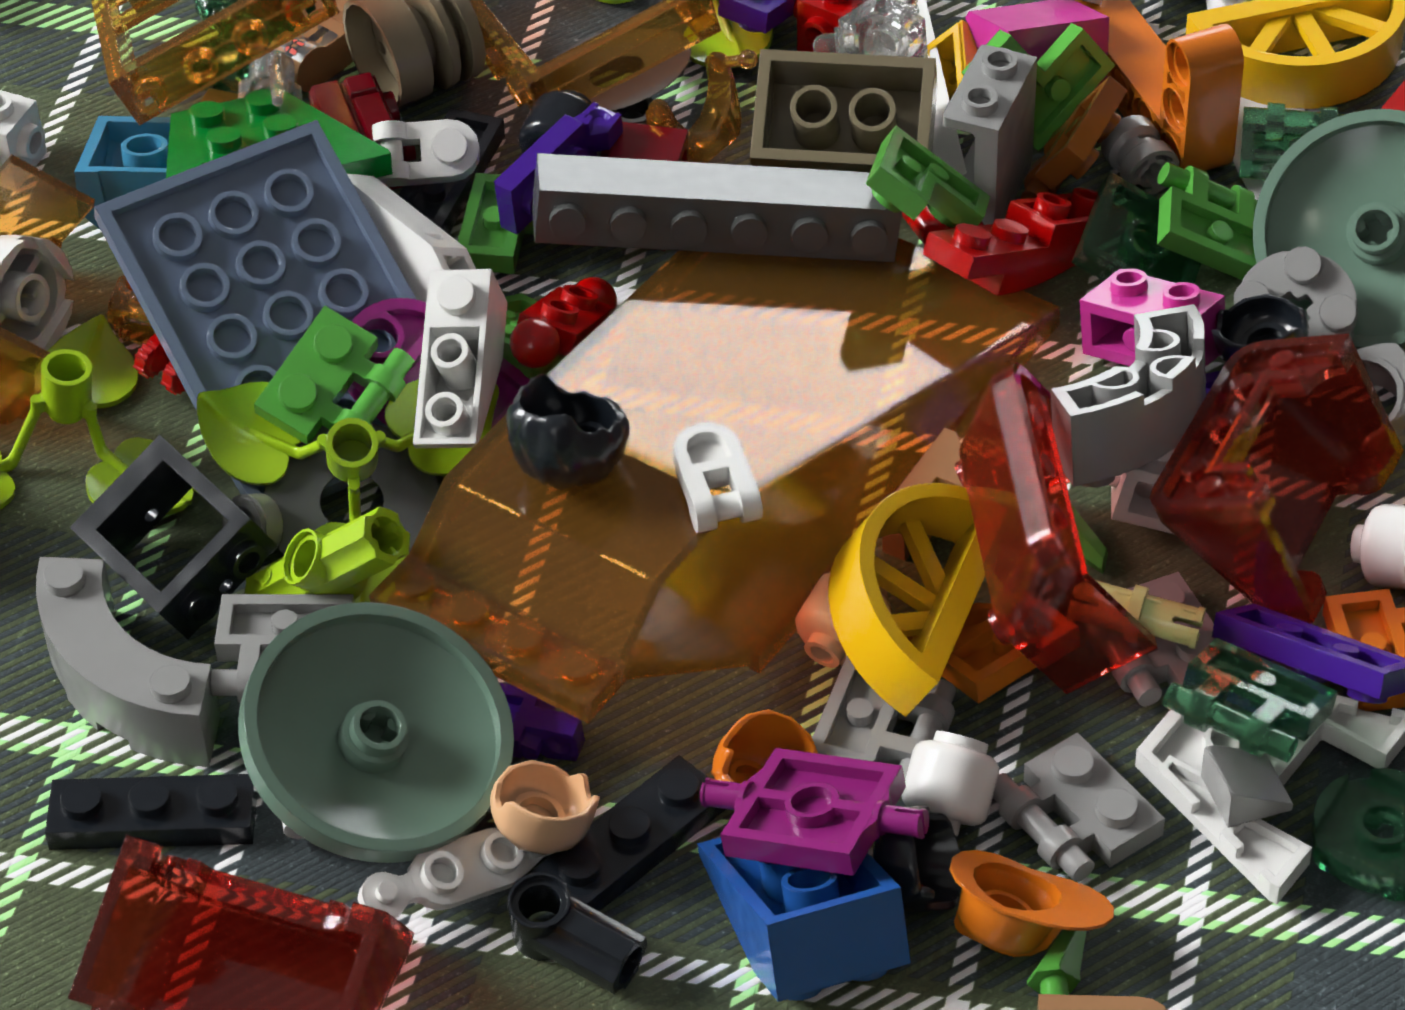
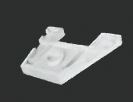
(1262, 853)

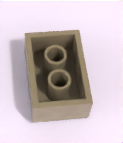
(838, 107)

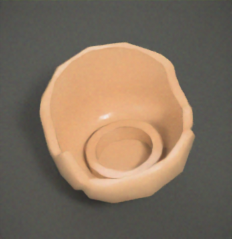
(542, 807)

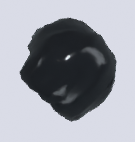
(565, 435)

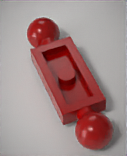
(561, 321)

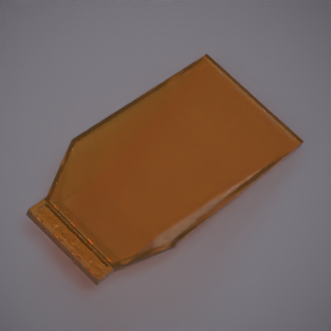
(835, 395)

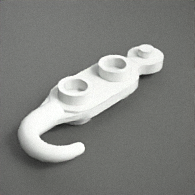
(451, 874)

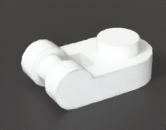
(447, 151)
(712, 458)

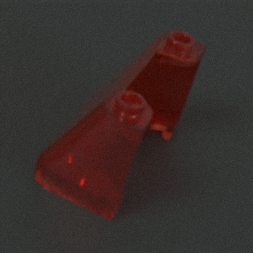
(1267, 459)
(216, 941)

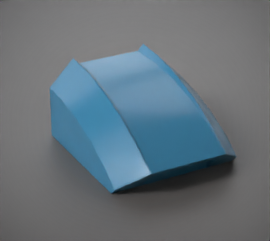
(122, 158)

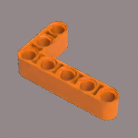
(1182, 87)

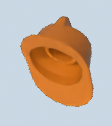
(1020, 907)

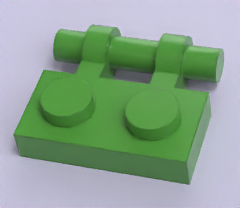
(1206, 220)
(320, 372)

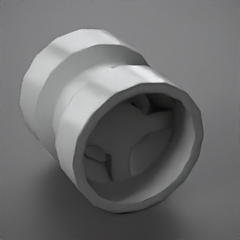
(1138, 152)

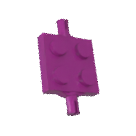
(813, 810)

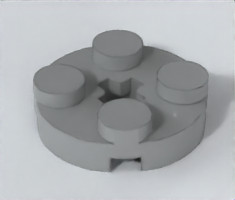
(1306, 276)

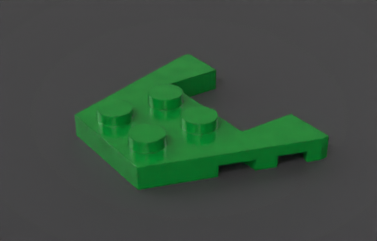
(218, 129)

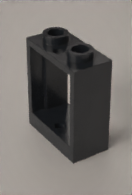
(139, 502)

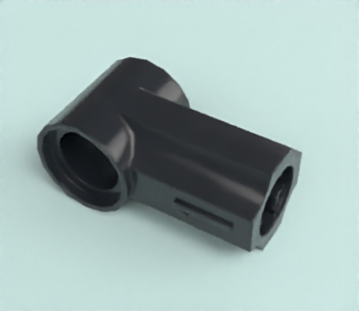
(575, 936)

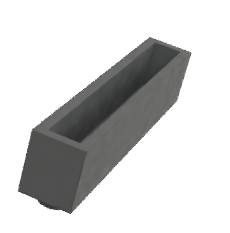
(710, 208)

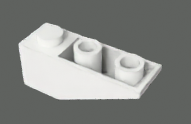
(410, 236)
(459, 357)

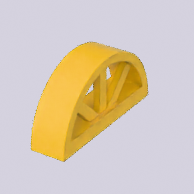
(1290, 25)
(878, 640)

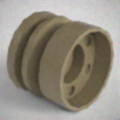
(414, 44)

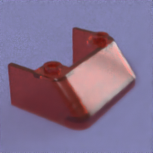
(1032, 543)

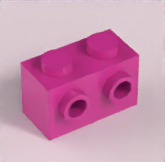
(1111, 306)

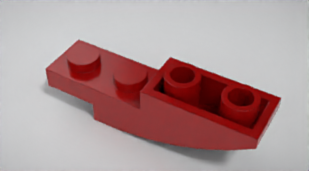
(1017, 251)

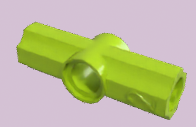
(337, 560)

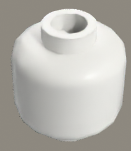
(1381, 546)
(952, 778)

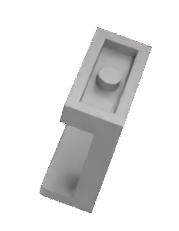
(999, 109)

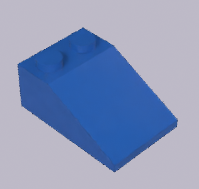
(809, 924)

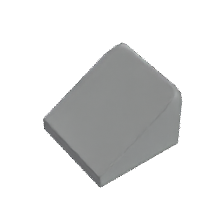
(1243, 785)

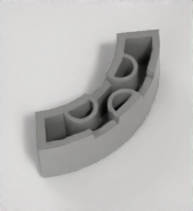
(1135, 411)
(112, 678)

